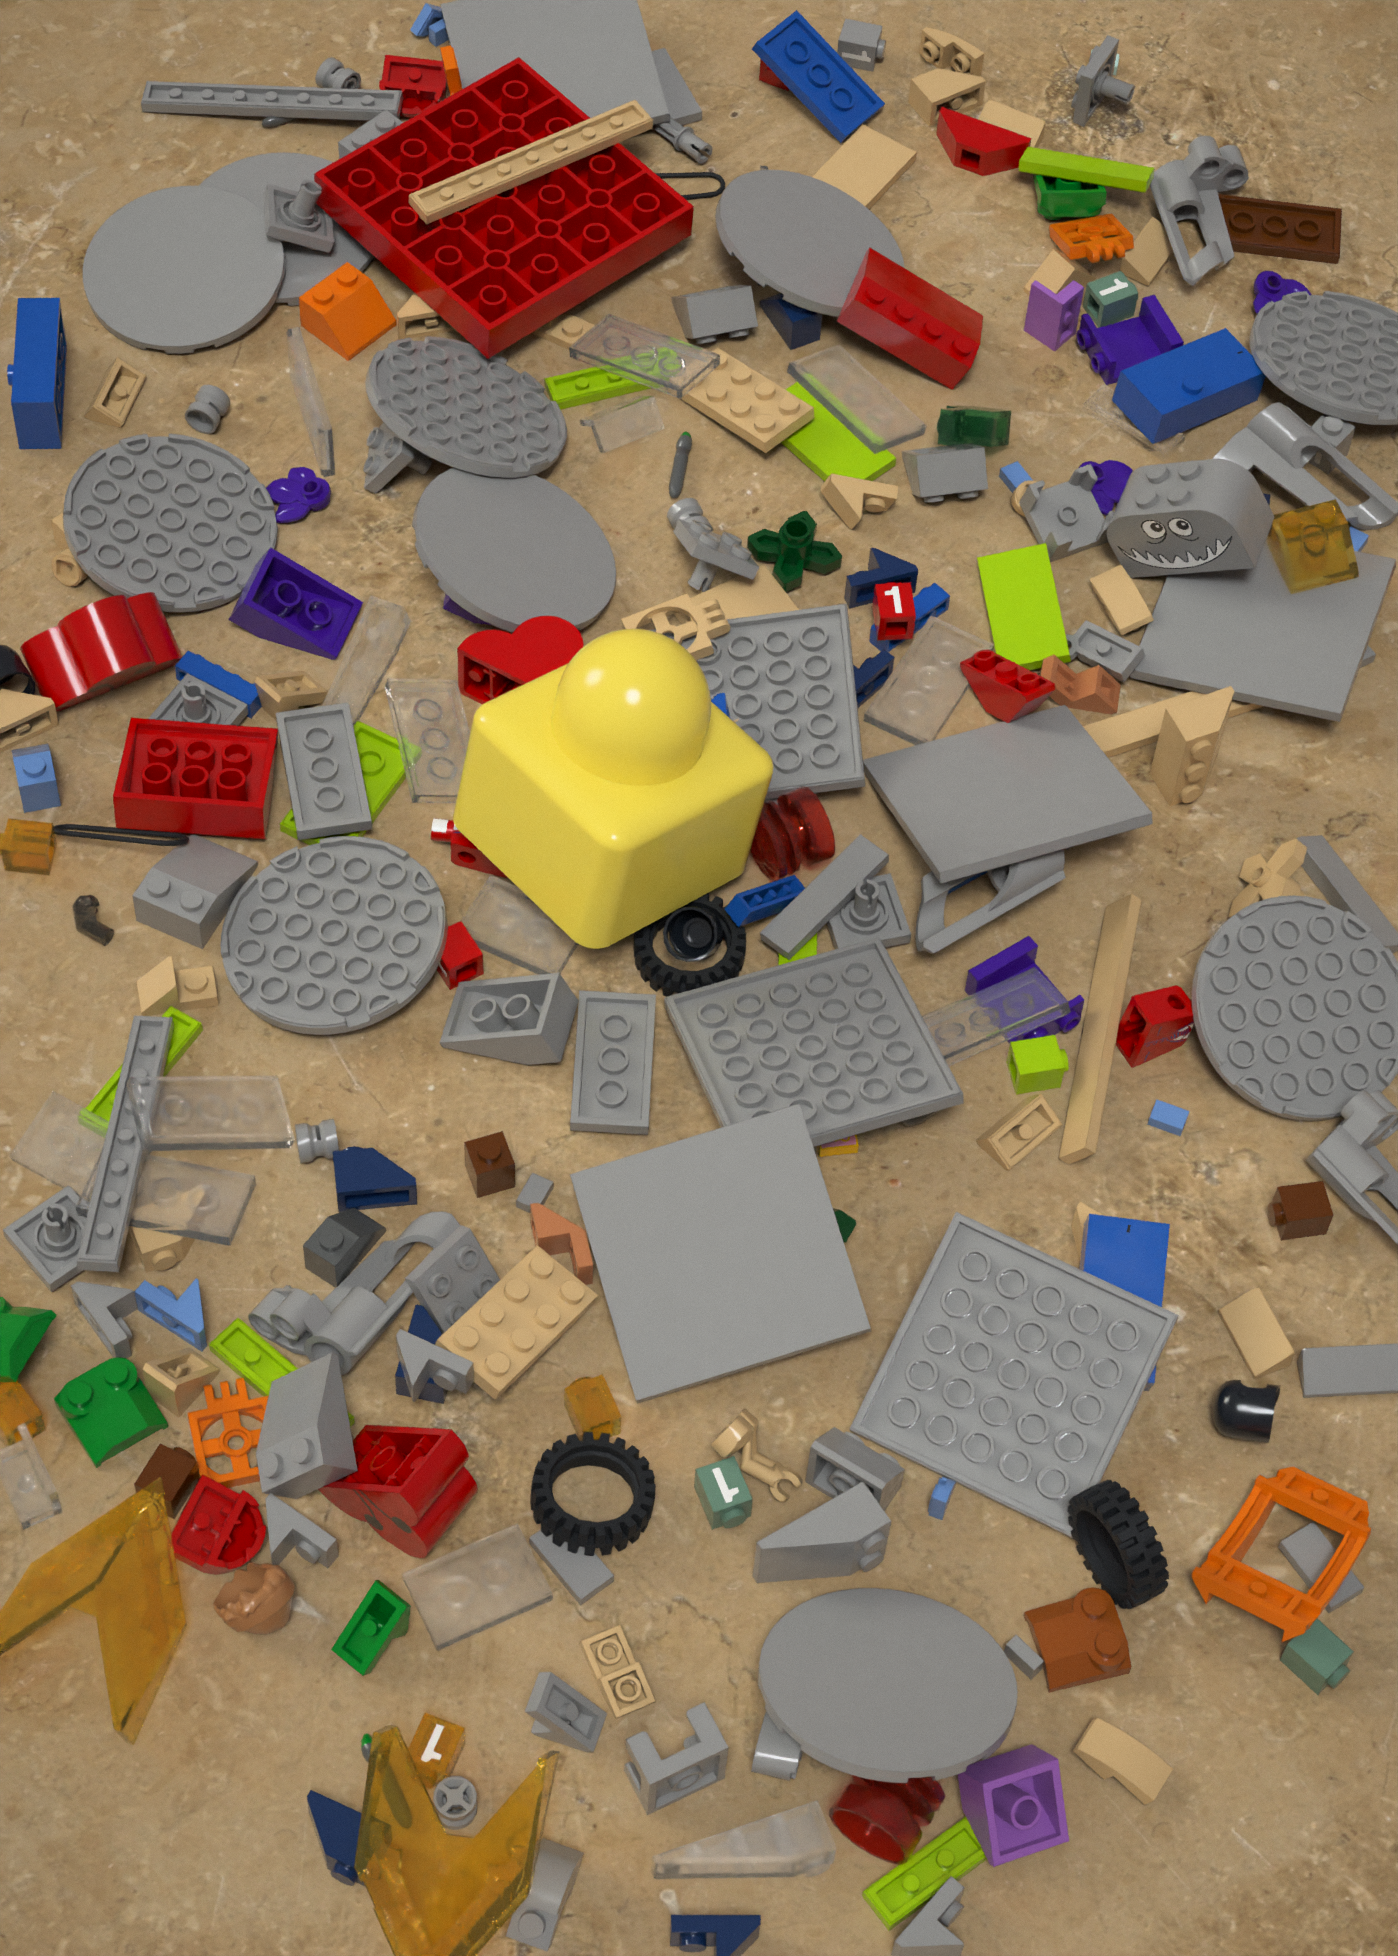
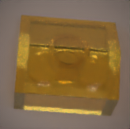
(1312, 547)

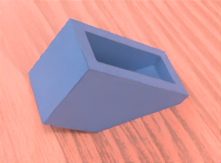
(36, 778)

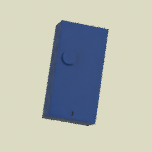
(38, 373)
(1188, 386)
(1128, 1256)

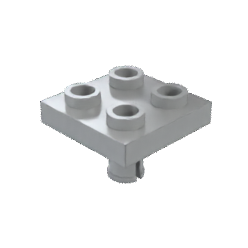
(1097, 81)
(297, 217)
(388, 456)
(713, 552)
(200, 703)
(871, 914)
(50, 1238)
(452, 1278)

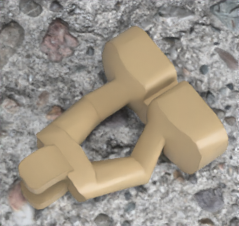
(743, 1434)

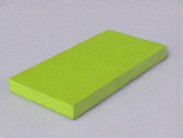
(831, 448)
(1023, 606)
(381, 772)

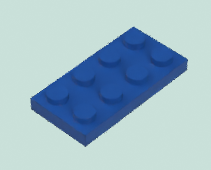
(818, 76)

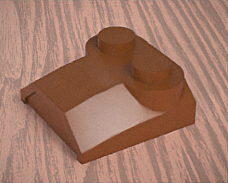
(1080, 1639)

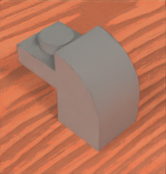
(552, 1885)

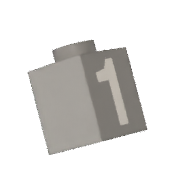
(861, 44)
(1337, 433)

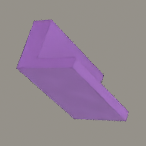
(1053, 316)

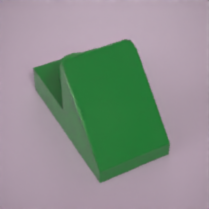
(372, 1627)

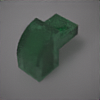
(974, 426)

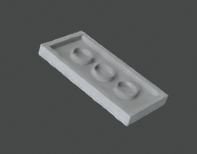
(323, 771)
(613, 1062)

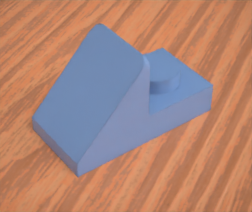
(180, 1316)

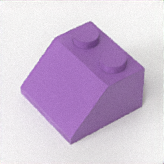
(1014, 1803)

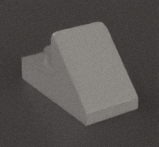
(104, 1311)
(426, 1360)
(291, 1529)
(564, 1714)
(926, 1933)

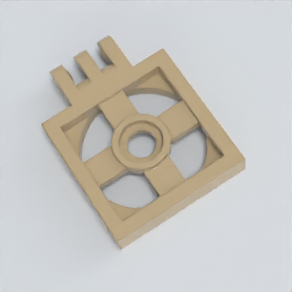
(706, 622)

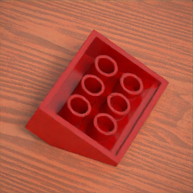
(912, 319)
(196, 778)

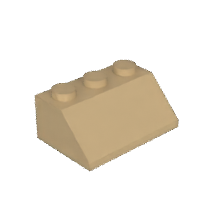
(1190, 745)

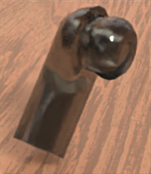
(86, 920)

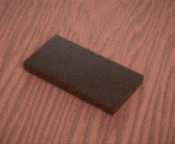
(1283, 228)

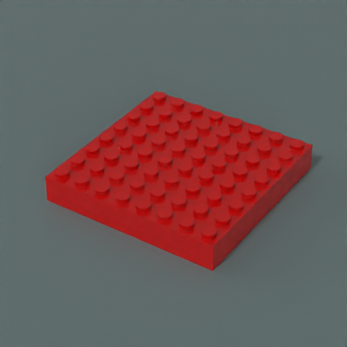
(518, 254)

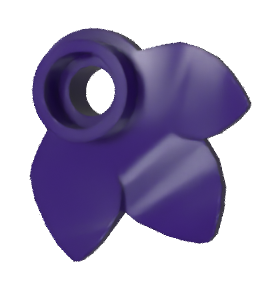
(1271, 287)
(1110, 483)
(298, 494)

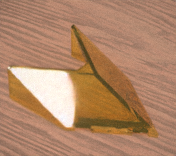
(127, 1579)
(436, 1887)

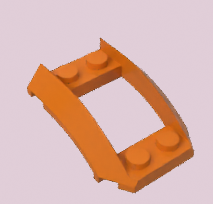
(1262, 1595)

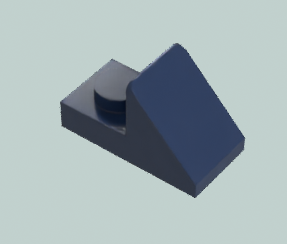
(882, 569)
(872, 675)
(726, 1933)

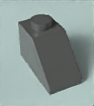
(341, 1245)

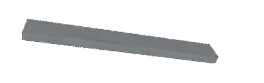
(269, 100)
(122, 1153)

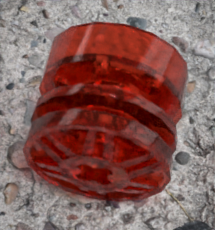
(792, 834)
(886, 1815)

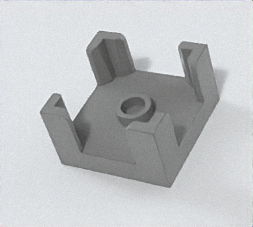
(1066, 514)
(681, 1774)

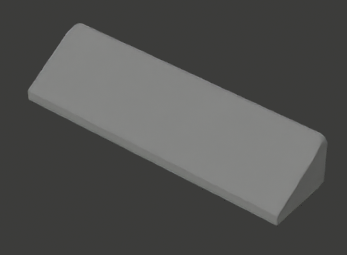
(1343, 889)
(1348, 1370)

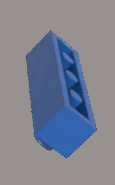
(929, 602)
(219, 678)
(763, 900)

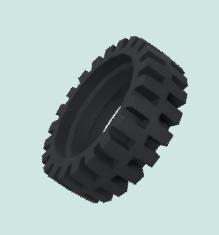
(677, 980)
(588, 1533)
(1118, 1544)

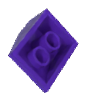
(295, 607)

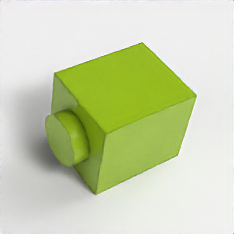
(1036, 1064)

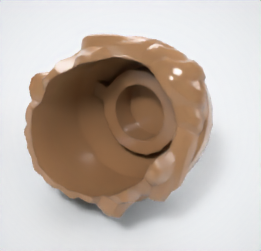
(256, 1599)

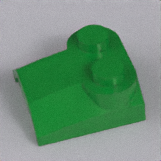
(1068, 198)
(19, 1335)
(109, 1409)

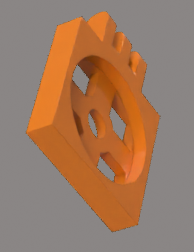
(1092, 230)
(227, 1408)

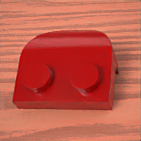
(419, 79)
(218, 1528)

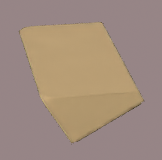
(1014, 120)
(1149, 254)
(115, 394)
(1020, 1131)
(1257, 1333)

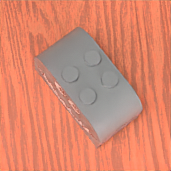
(1189, 519)

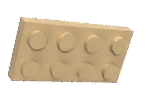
(749, 403)
(518, 1320)

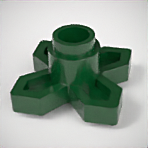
(794, 550)

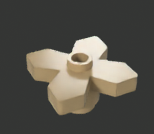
(1270, 877)

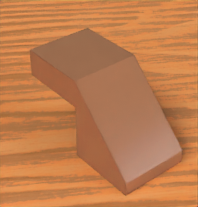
(1088, 690)
(560, 1236)

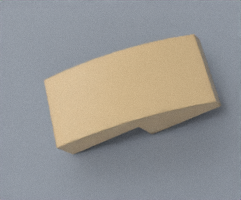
(949, 50)
(1121, 599)
(617, 1672)
(1120, 1755)

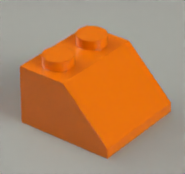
(346, 311)

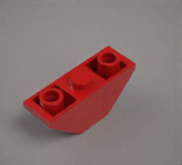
(978, 144)
(1004, 686)

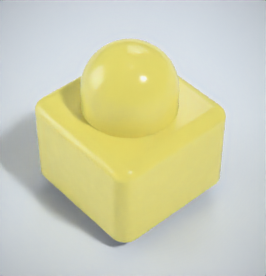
(613, 787)

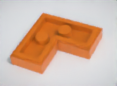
(451, 69)

